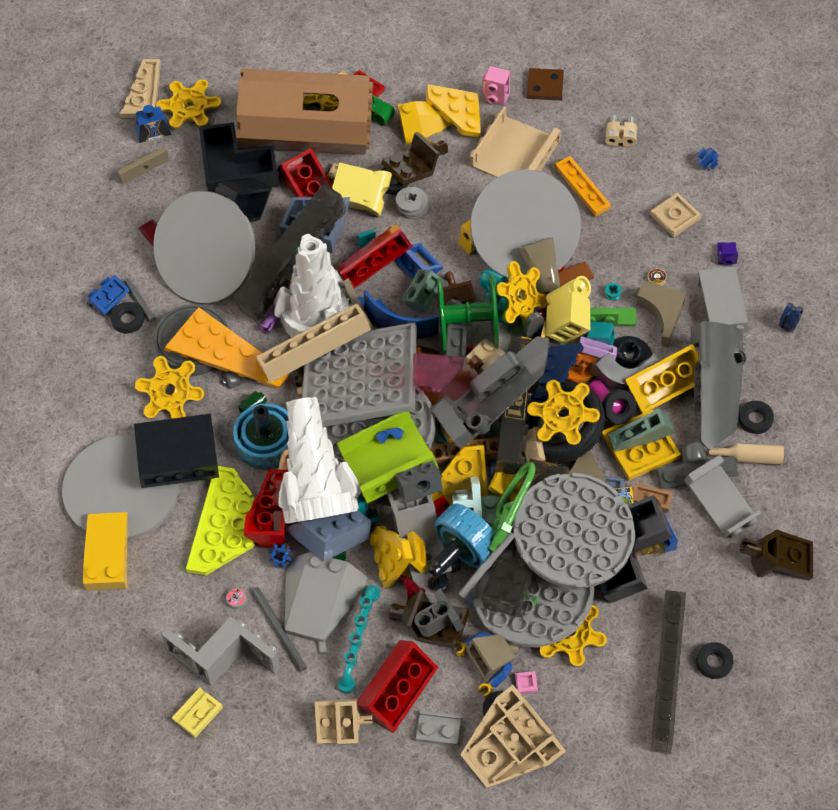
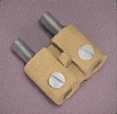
(621, 133)

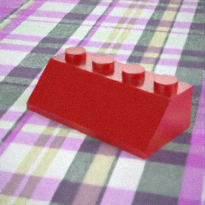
(374, 256)
(397, 685)

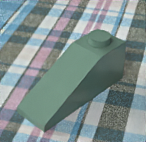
(642, 431)

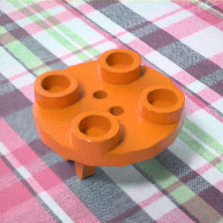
(582, 372)

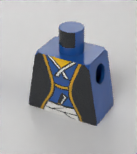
(151, 124)

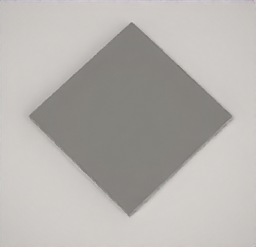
(364, 376)

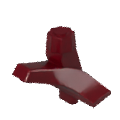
(410, 585)

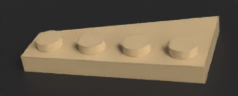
(144, 89)

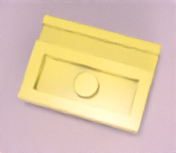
(197, 712)

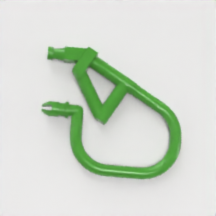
(505, 511)

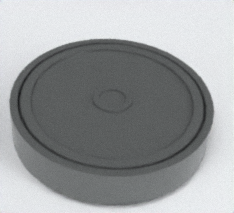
(170, 325)

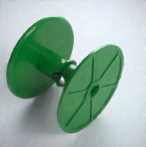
(469, 313)

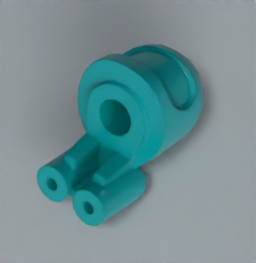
(484, 282)

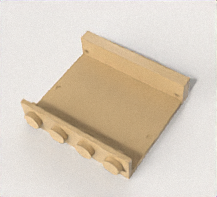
(513, 147)

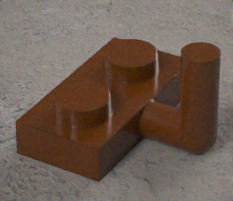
(460, 291)

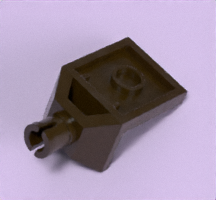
(417, 162)
(781, 553)
(419, 602)

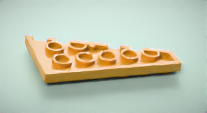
(219, 347)

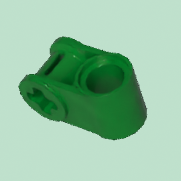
(381, 111)

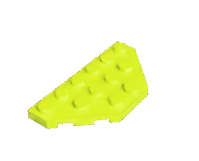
(221, 524)

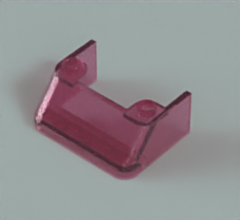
(435, 372)

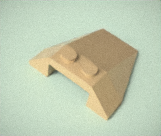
(510, 741)

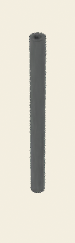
(279, 629)

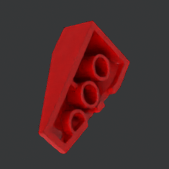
(265, 519)

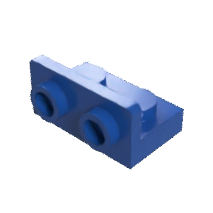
(108, 295)

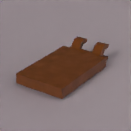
(460, 383)

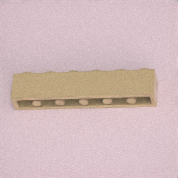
(313, 343)

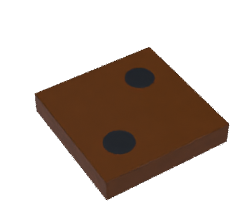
(545, 84)

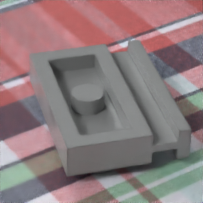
(438, 728)

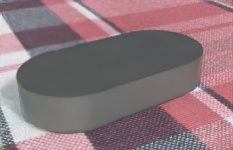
(533, 325)

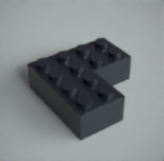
(226, 163)
(248, 194)
(650, 530)

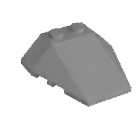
(319, 594)

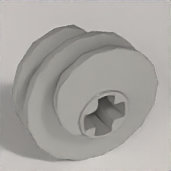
(412, 202)

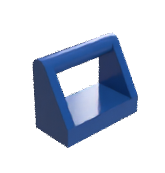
(410, 263)

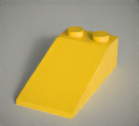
(664, 379)
(106, 551)

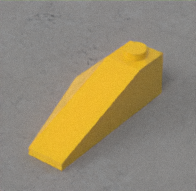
(420, 118)

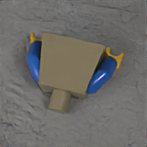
(491, 657)

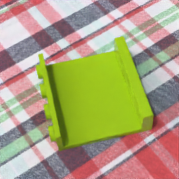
(378, 463)

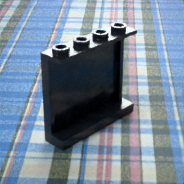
(176, 450)

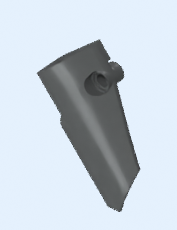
(717, 379)
(492, 392)

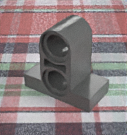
(433, 615)

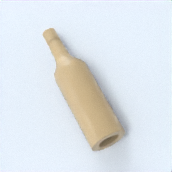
(752, 453)

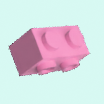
(496, 85)

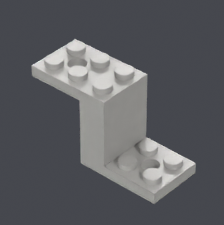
(420, 518)
(221, 650)

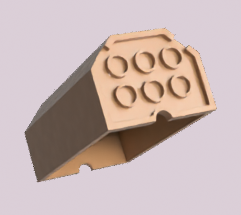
(274, 115)

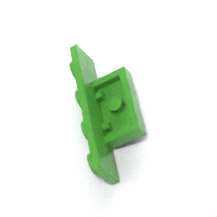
(617, 316)

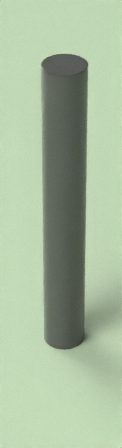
(140, 301)

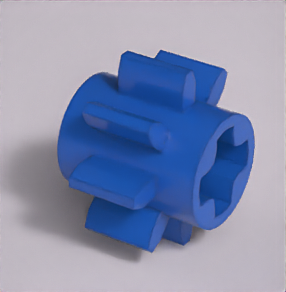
(708, 158)
(274, 553)

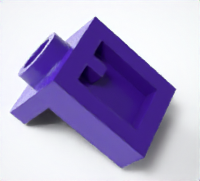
(727, 253)

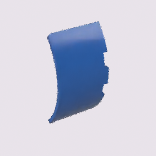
(385, 318)

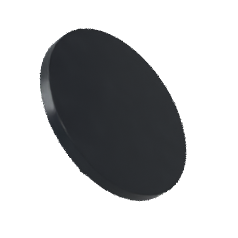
(633, 346)

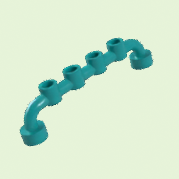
(371, 594)

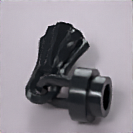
(443, 582)

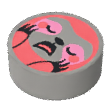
(236, 598)

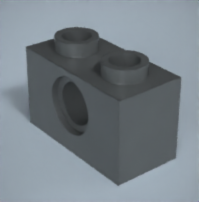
(419, 482)

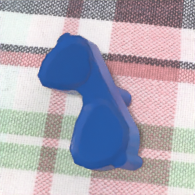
(395, 432)

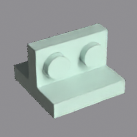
(470, 499)

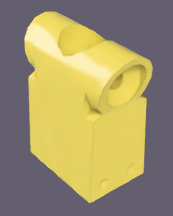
(362, 187)
(569, 310)

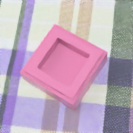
(526, 682)

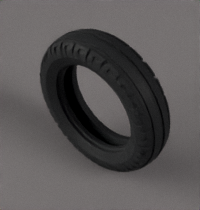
(590, 432)

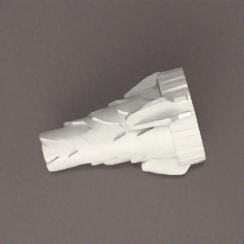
(313, 291)
(314, 479)

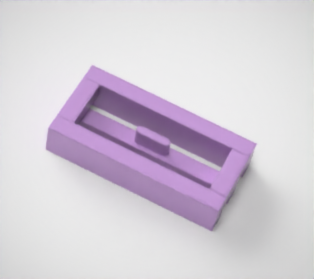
(597, 348)

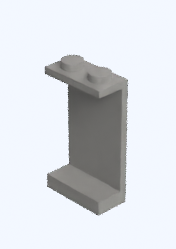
(723, 296)
(721, 498)

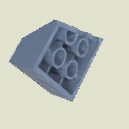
(297, 205)
(331, 534)

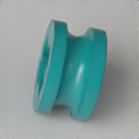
(613, 297)

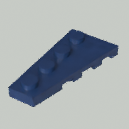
(558, 363)

